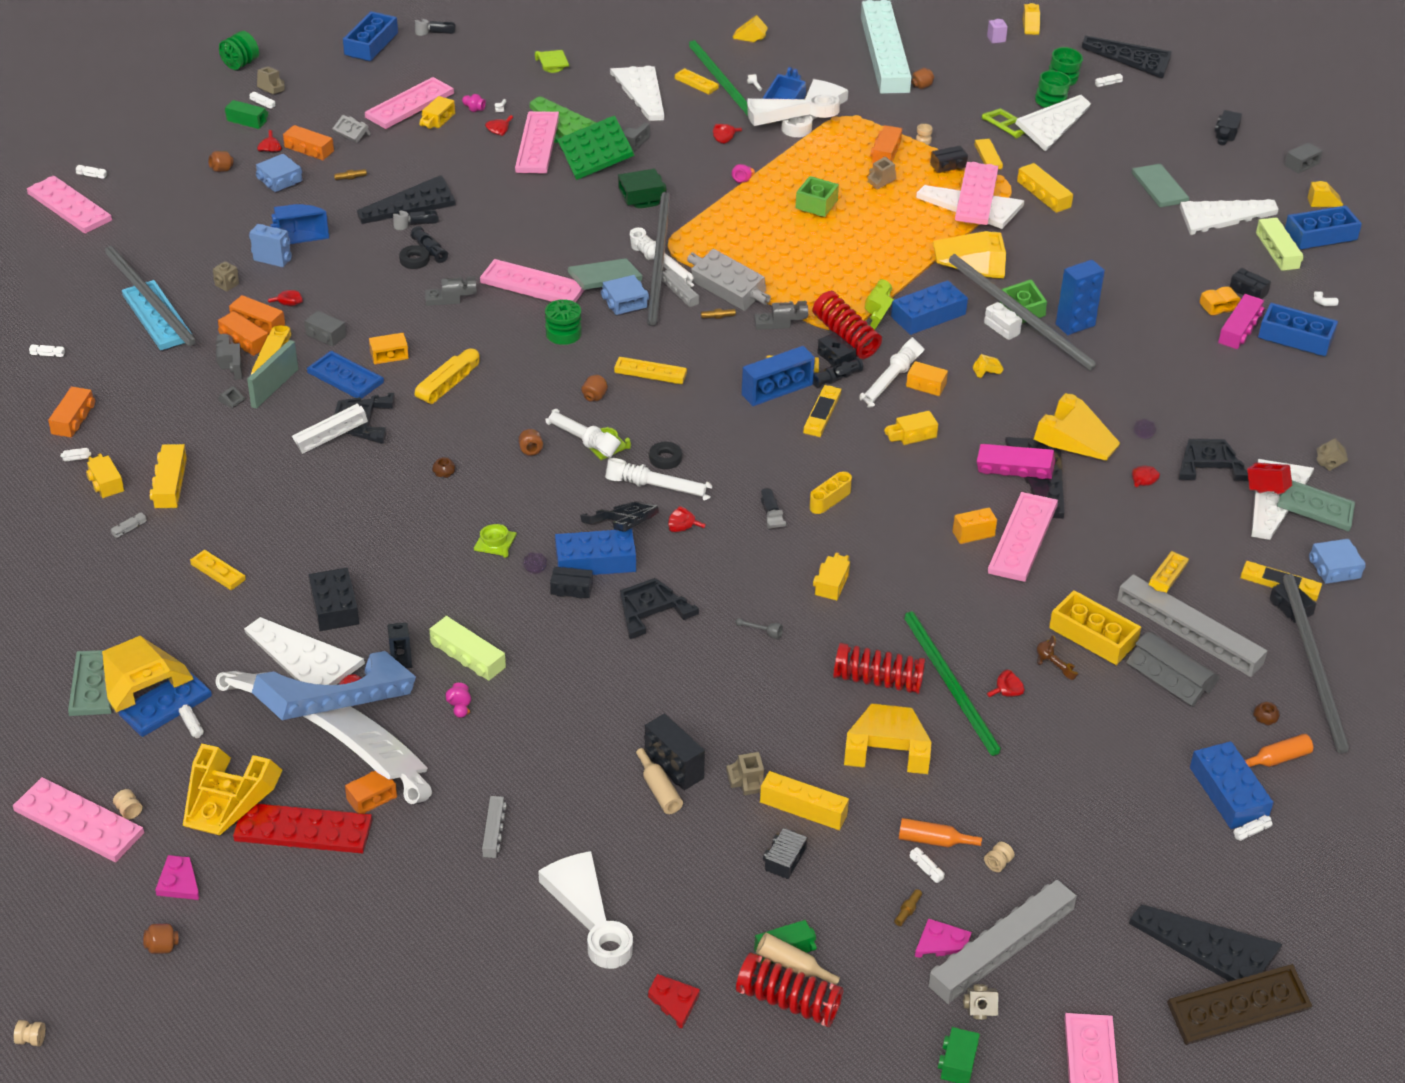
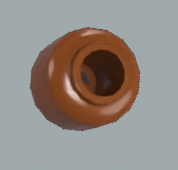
(922, 78)
(220, 161)
(594, 388)
(530, 442)
(160, 938)

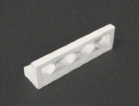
(330, 428)

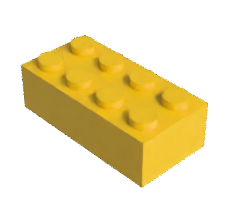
(1095, 627)

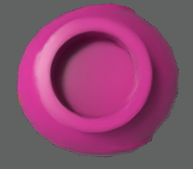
(474, 102)
(742, 173)
(460, 698)

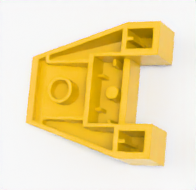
(1076, 430)
(892, 729)
(221, 798)

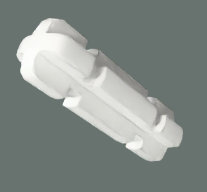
(1108, 80)
(260, 99)
(91, 171)
(45, 350)
(75, 454)
(191, 721)
(1252, 828)
(927, 865)

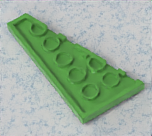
(568, 120)

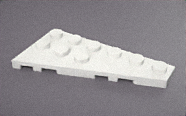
(643, 87)
(1001, 210)
(1224, 213)
(1266, 513)
(303, 656)

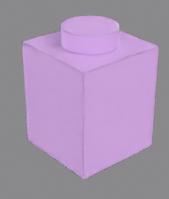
(997, 31)

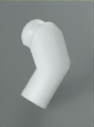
(1318, 298)

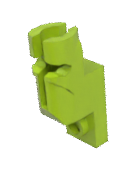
(879, 302)

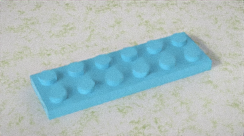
(153, 322)

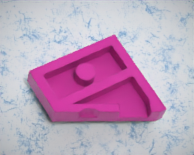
(177, 879)
(941, 939)

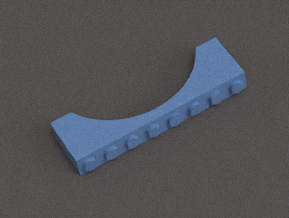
(294, 698)

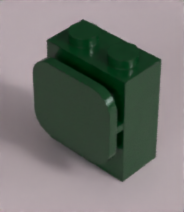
(641, 188)

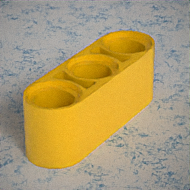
(830, 492)

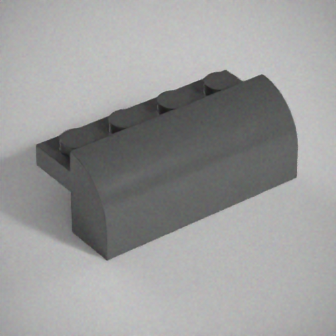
(1172, 668)

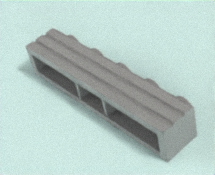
(680, 288)
(493, 827)

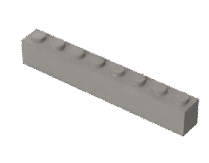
(1192, 625)
(1001, 941)

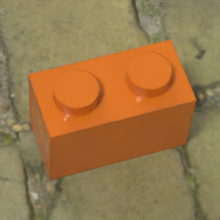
(370, 792)

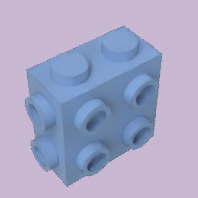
(279, 172)
(270, 245)
(624, 294)
(1337, 561)

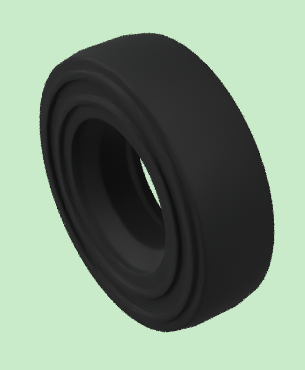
(414, 250)
(665, 447)

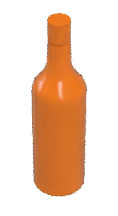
(1282, 751)
(934, 834)

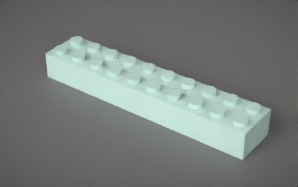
(885, 47)

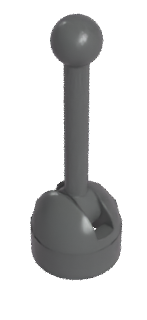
(774, 630)

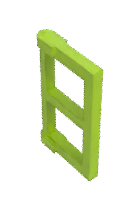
(1003, 125)

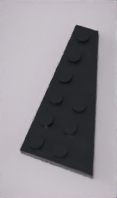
(1141, 57)
(423, 197)
(1045, 487)
(1211, 946)

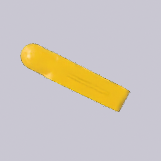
(276, 339)
(447, 376)

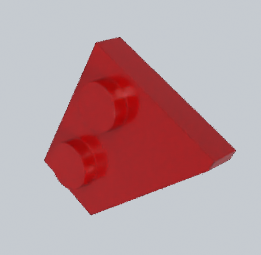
(674, 998)

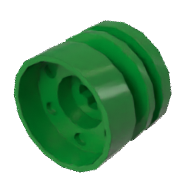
(238, 50)
(1067, 61)
(1052, 88)
(563, 322)

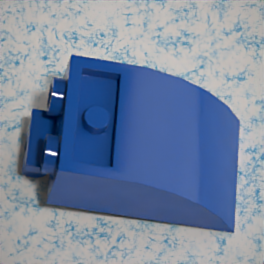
(787, 86)
(302, 222)

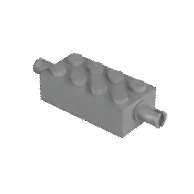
(728, 279)

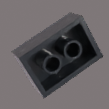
(333, 599)
(674, 751)

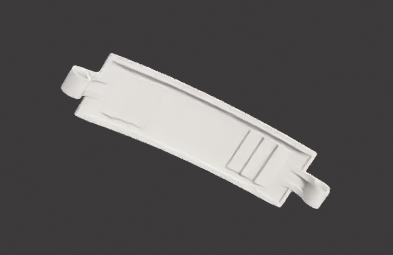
(361, 735)

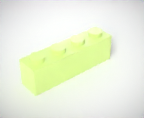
(1279, 244)
(467, 648)

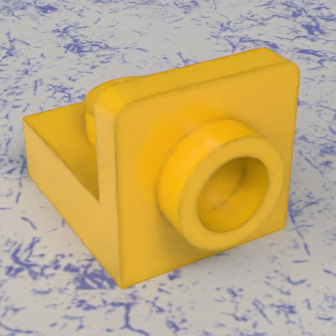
(987, 363)

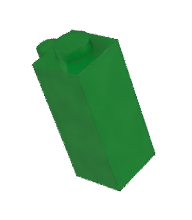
(246, 114)
(795, 934)

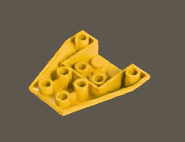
(980, 250)
(137, 666)

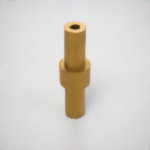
(350, 174)
(718, 313)
(908, 907)

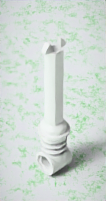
(646, 245)
(898, 364)
(591, 436)
(641, 475)

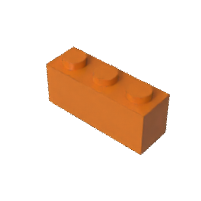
(308, 142)
(887, 143)
(258, 313)
(243, 332)
(71, 412)

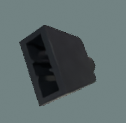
(399, 639)

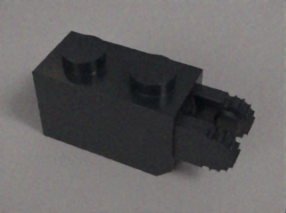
(1227, 126)

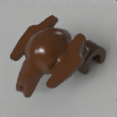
(1046, 651)

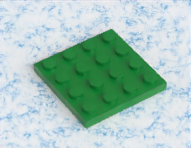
(595, 147)

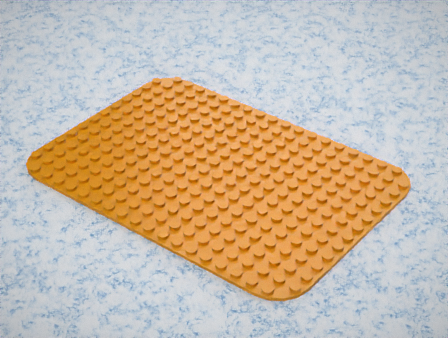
(859, 241)

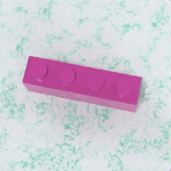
(1241, 321)
(1016, 461)

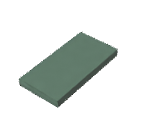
(1160, 185)
(594, 274)
(272, 374)
(1318, 505)
(88, 685)

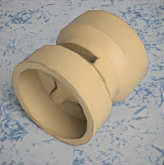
(924, 133)
(127, 804)
(997, 859)
(29, 1033)

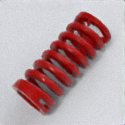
(835, 325)
(913, 684)
(744, 986)

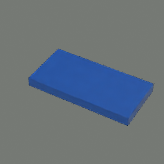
(345, 375)
(163, 705)

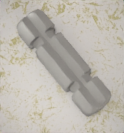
(128, 525)

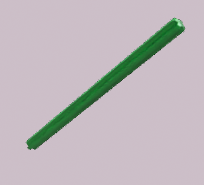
(718, 74)
(952, 683)

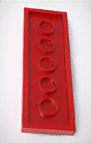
(304, 828)

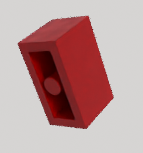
(1269, 477)

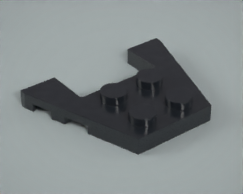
(365, 431)
(1211, 454)
(625, 515)
(650, 598)

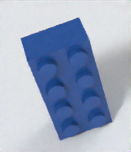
(370, 36)
(1323, 227)
(1079, 297)
(929, 307)
(1298, 329)
(777, 375)
(597, 551)
(1230, 784)

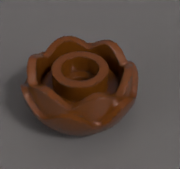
(443, 467)
(1266, 713)

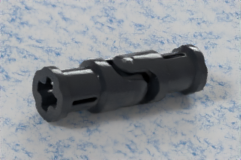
(427, 241)
(837, 372)

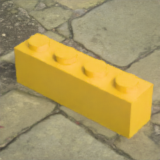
(1045, 187)
(169, 476)
(804, 800)

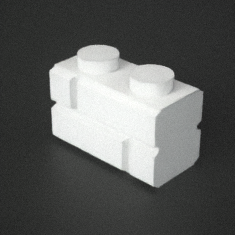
(1003, 320)

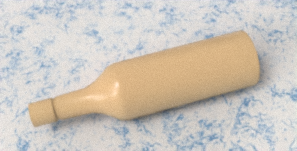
(660, 784)
(790, 956)

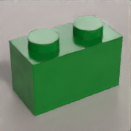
(959, 1056)

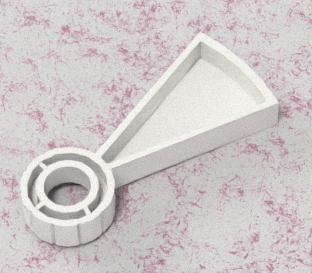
(772, 110)
(802, 125)
(577, 888)

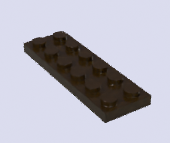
(1239, 1004)

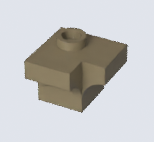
(269, 80)
(882, 173)
(746, 773)

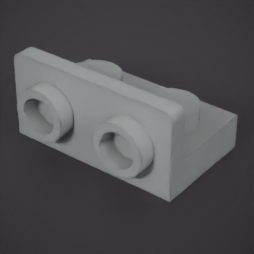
(350, 128)

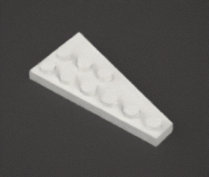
(1052, 122)

